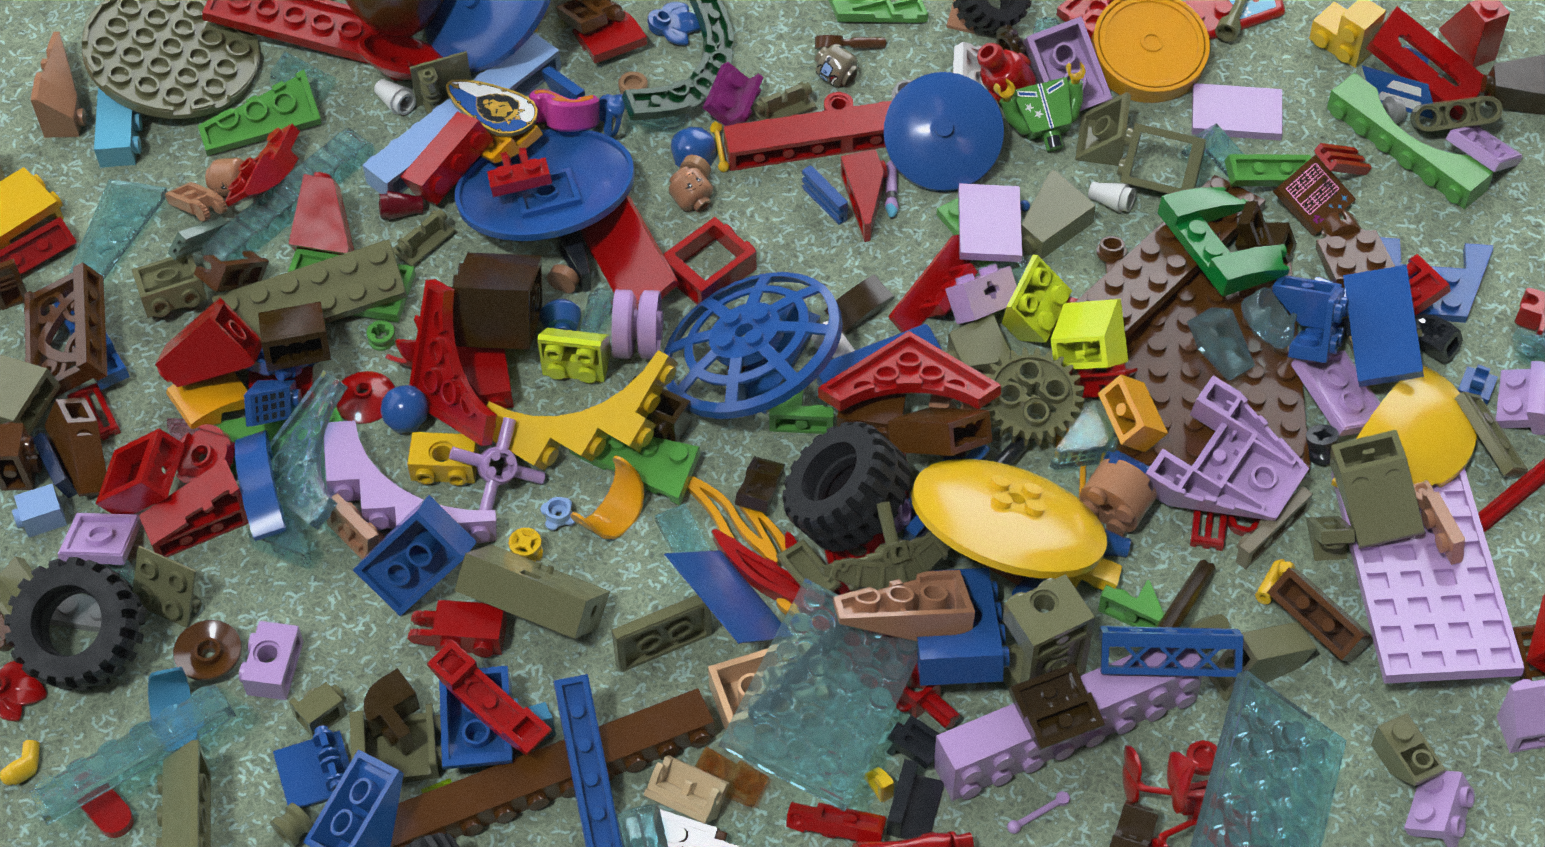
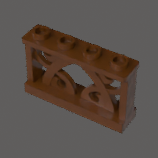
(84, 295)

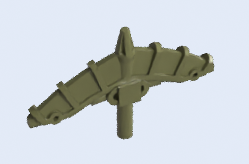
(891, 559)

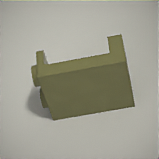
(417, 764)

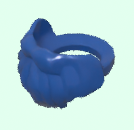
(611, 106)

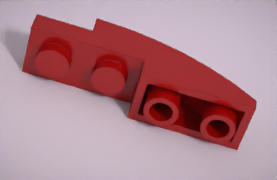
(267, 168)

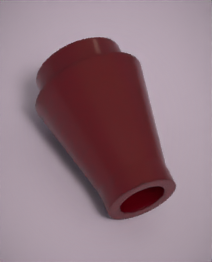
(398, 205)

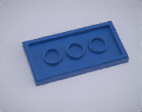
(1383, 326)

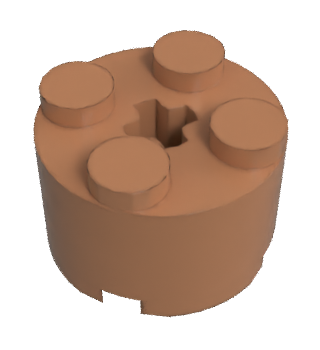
(1118, 495)

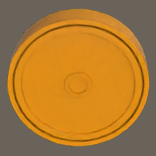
(1151, 48)

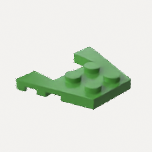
(879, 11)

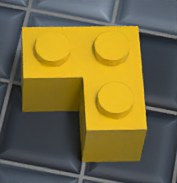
(1348, 30)

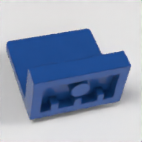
(1320, 344)

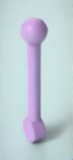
(1062, 799)

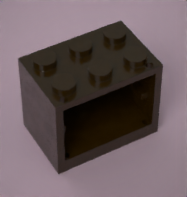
(497, 300)

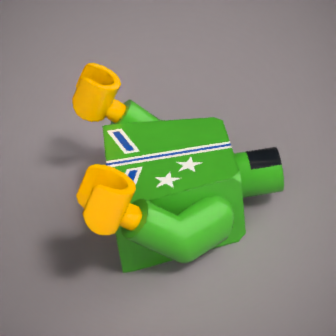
(1044, 108)

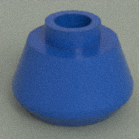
(560, 315)

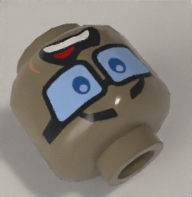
(836, 65)

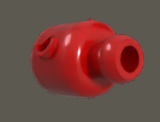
(1001, 65)

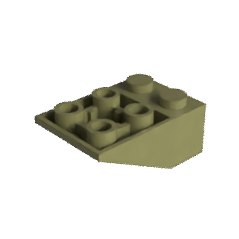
(1376, 488)

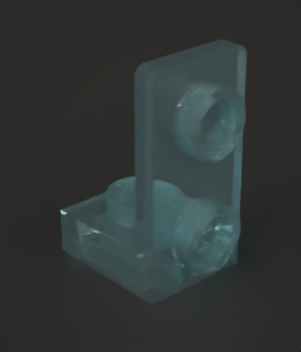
(1217, 147)

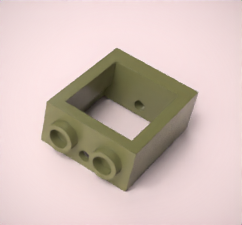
(1193, 166)

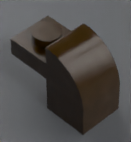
(1258, 233)
(387, 705)
(1135, 826)

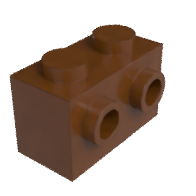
(17, 458)

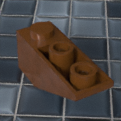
(78, 443)

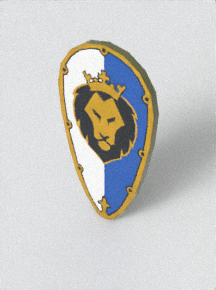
(496, 107)

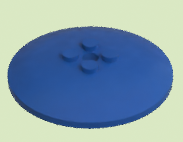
(484, 29)
(588, 179)

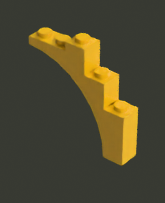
(584, 432)

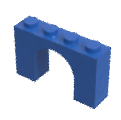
(973, 655)

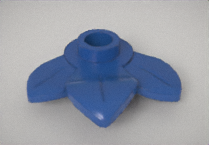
(673, 22)

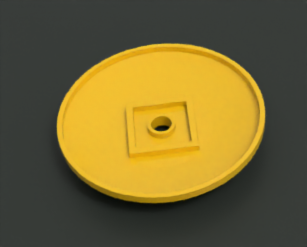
(1009, 518)

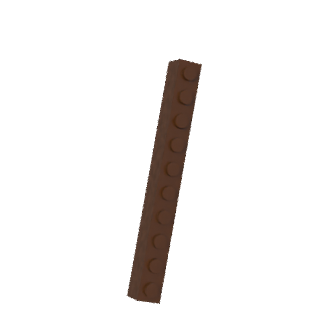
(546, 774)

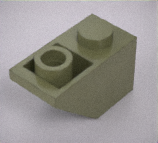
(1406, 751)

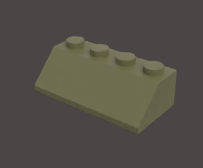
(185, 799)

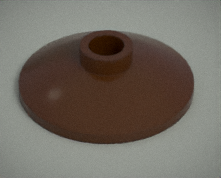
(205, 638)

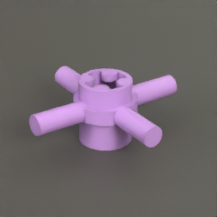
(509, 468)

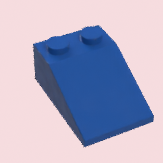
(415, 555)
(465, 737)
(361, 806)

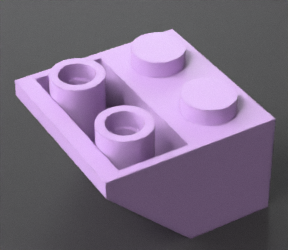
(1523, 716)

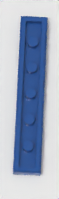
(587, 762)

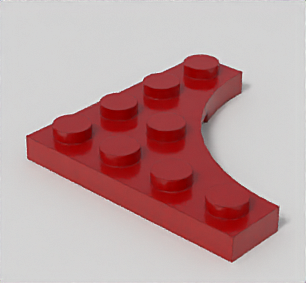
(909, 367)
(439, 372)

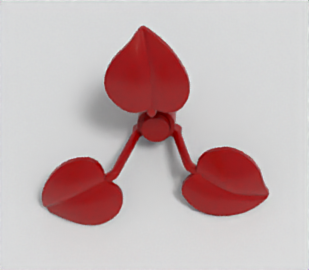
(1179, 778)

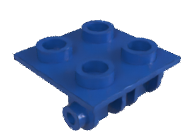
(312, 767)

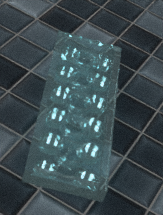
(131, 754)

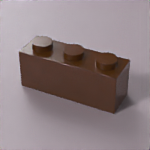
(1320, 615)

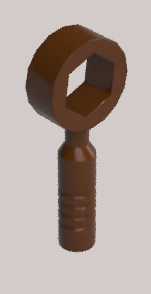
(854, 42)

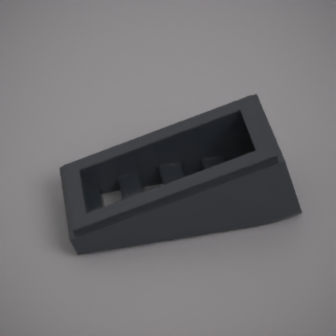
(574, 253)

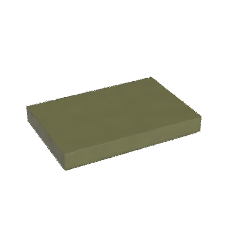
(661, 632)

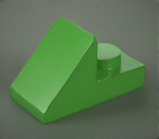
(796, 418)
(1136, 612)

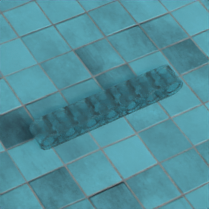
(278, 205)

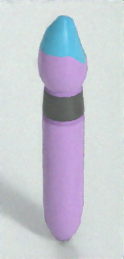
(891, 203)

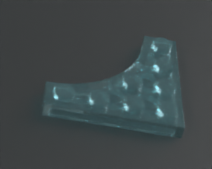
(298, 452)

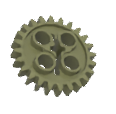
(1033, 396)

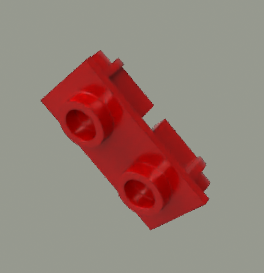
(1093, 379)

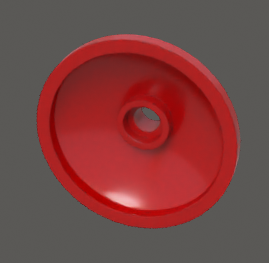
(395, 55)

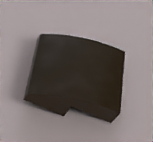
(1056, 706)

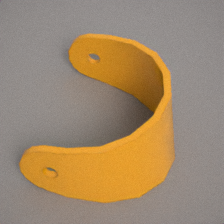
(619, 507)

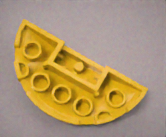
(1429, 425)

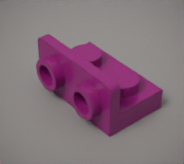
(732, 95)

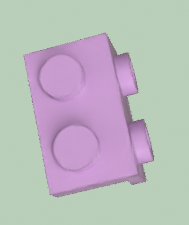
(1441, 808)

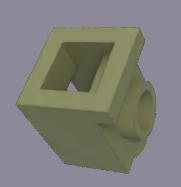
(319, 707)

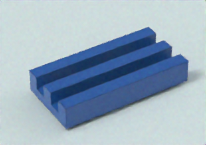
(825, 195)

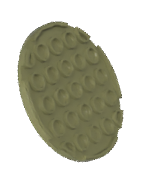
(167, 58)

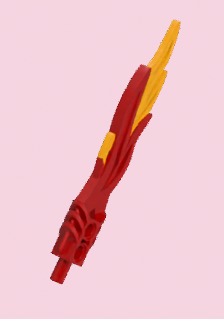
(779, 585)

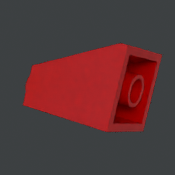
(209, 347)

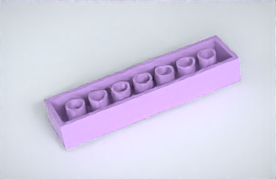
(1000, 745)

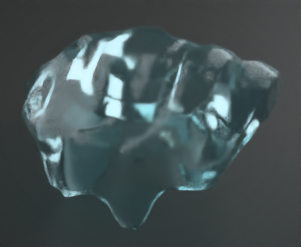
(1269, 318)

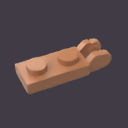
(196, 200)

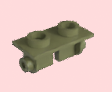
(792, 102)
(424, 238)

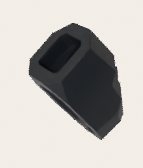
(1440, 337)

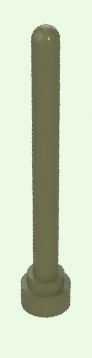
(1230, 26)

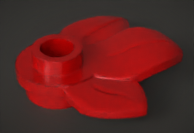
(17, 690)

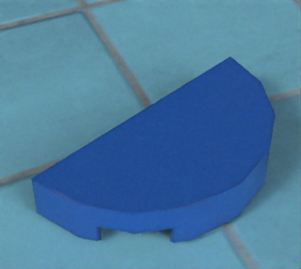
(561, 85)

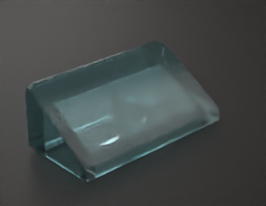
(642, 827)

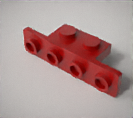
(928, 293)

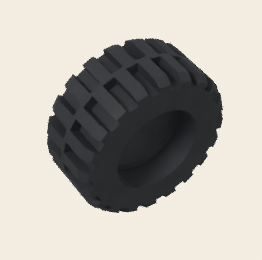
(841, 481)
(34, 610)

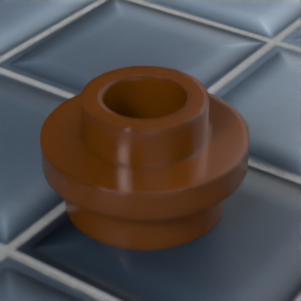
(1111, 249)

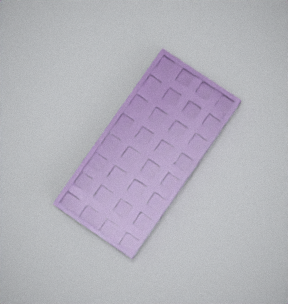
(1435, 615)

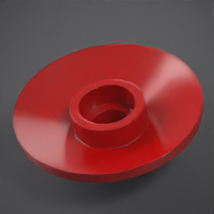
(366, 406)

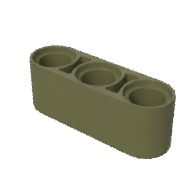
(1470, 117)

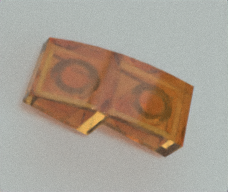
(744, 780)

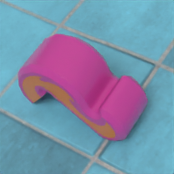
(566, 113)

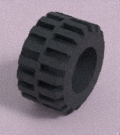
(987, 18)

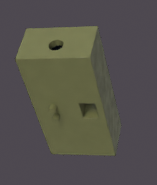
(532, 591)

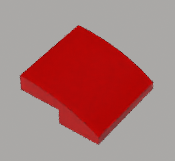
(612, 39)

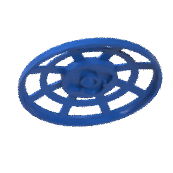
(763, 334)

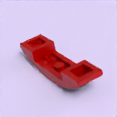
(487, 700)

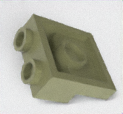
(168, 285)

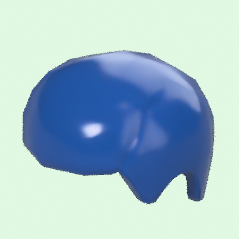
(693, 142)
(404, 408)

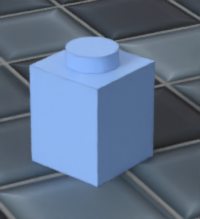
(39, 510)

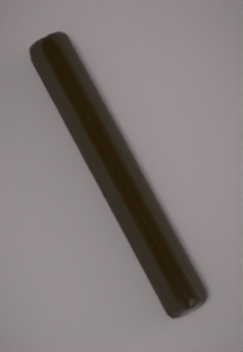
(1188, 595)

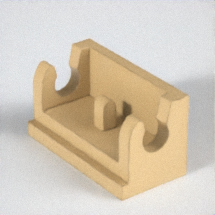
(687, 789)

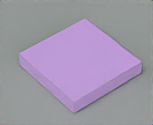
(101, 537)

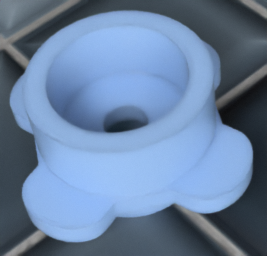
(555, 505)

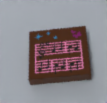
(1313, 194)

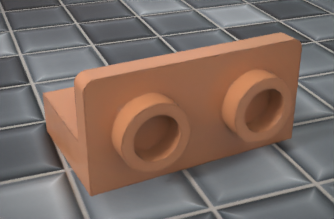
(352, 528)

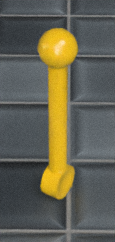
(716, 128)

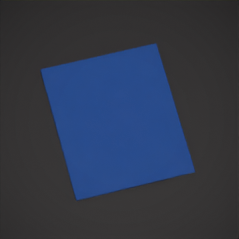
(727, 595)

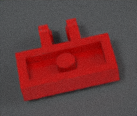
(520, 176)

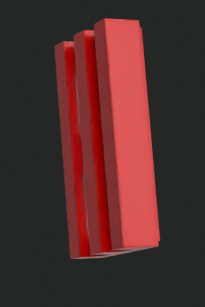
(1343, 159)
(113, 427)
(1206, 540)

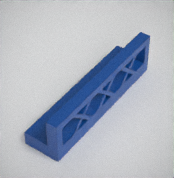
(774, 379)
(1170, 638)

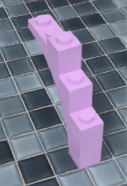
(382, 501)

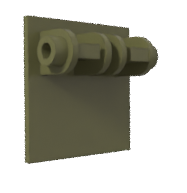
(431, 78)
(165, 587)

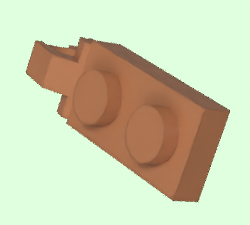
(1438, 518)

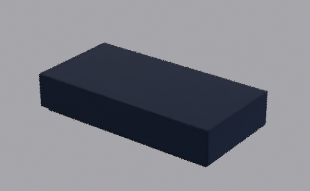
(54, 465)

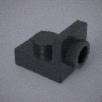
(914, 741)

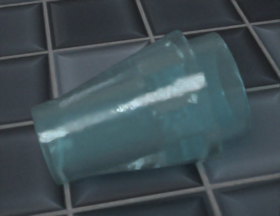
(597, 310)

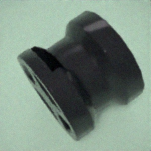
(1320, 440)

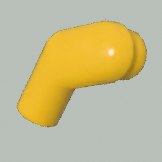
(1274, 573)
(23, 767)

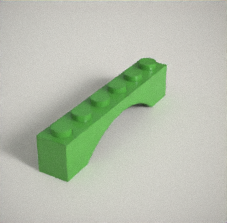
(1454, 175)

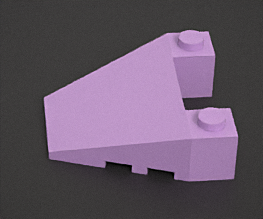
(1239, 470)

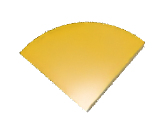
(880, 783)

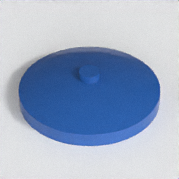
(943, 131)

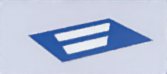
(1410, 91)

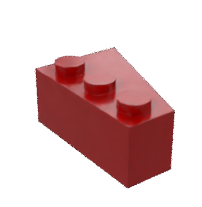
(195, 512)

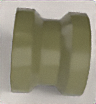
(292, 824)

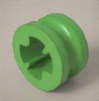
(384, 343)

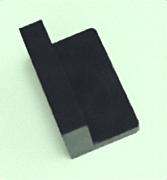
(913, 803)

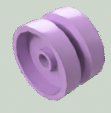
(633, 324)

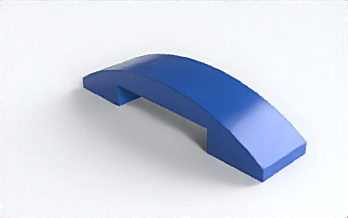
(258, 485)

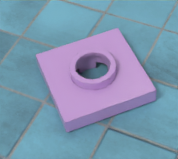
(1484, 147)

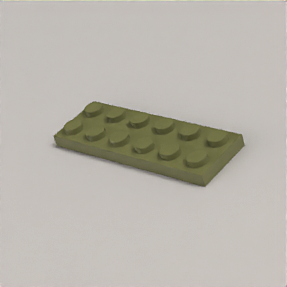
(341, 283)

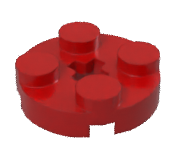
(210, 440)

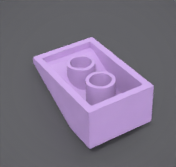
(1065, 44)

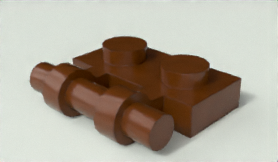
(589, 14)

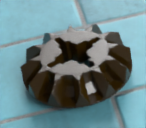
(1010, 40)

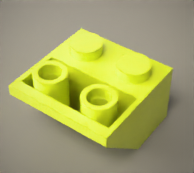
(1036, 303)
(1090, 334)
(574, 354)

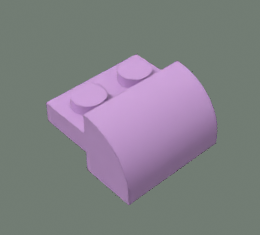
(1522, 398)

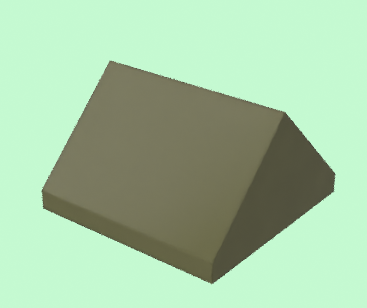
(1104, 132)

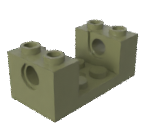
(1048, 638)

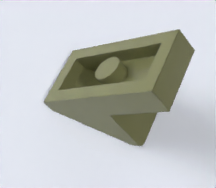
(1329, 537)

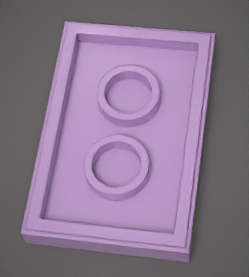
(1238, 110)
(989, 223)
(1337, 392)

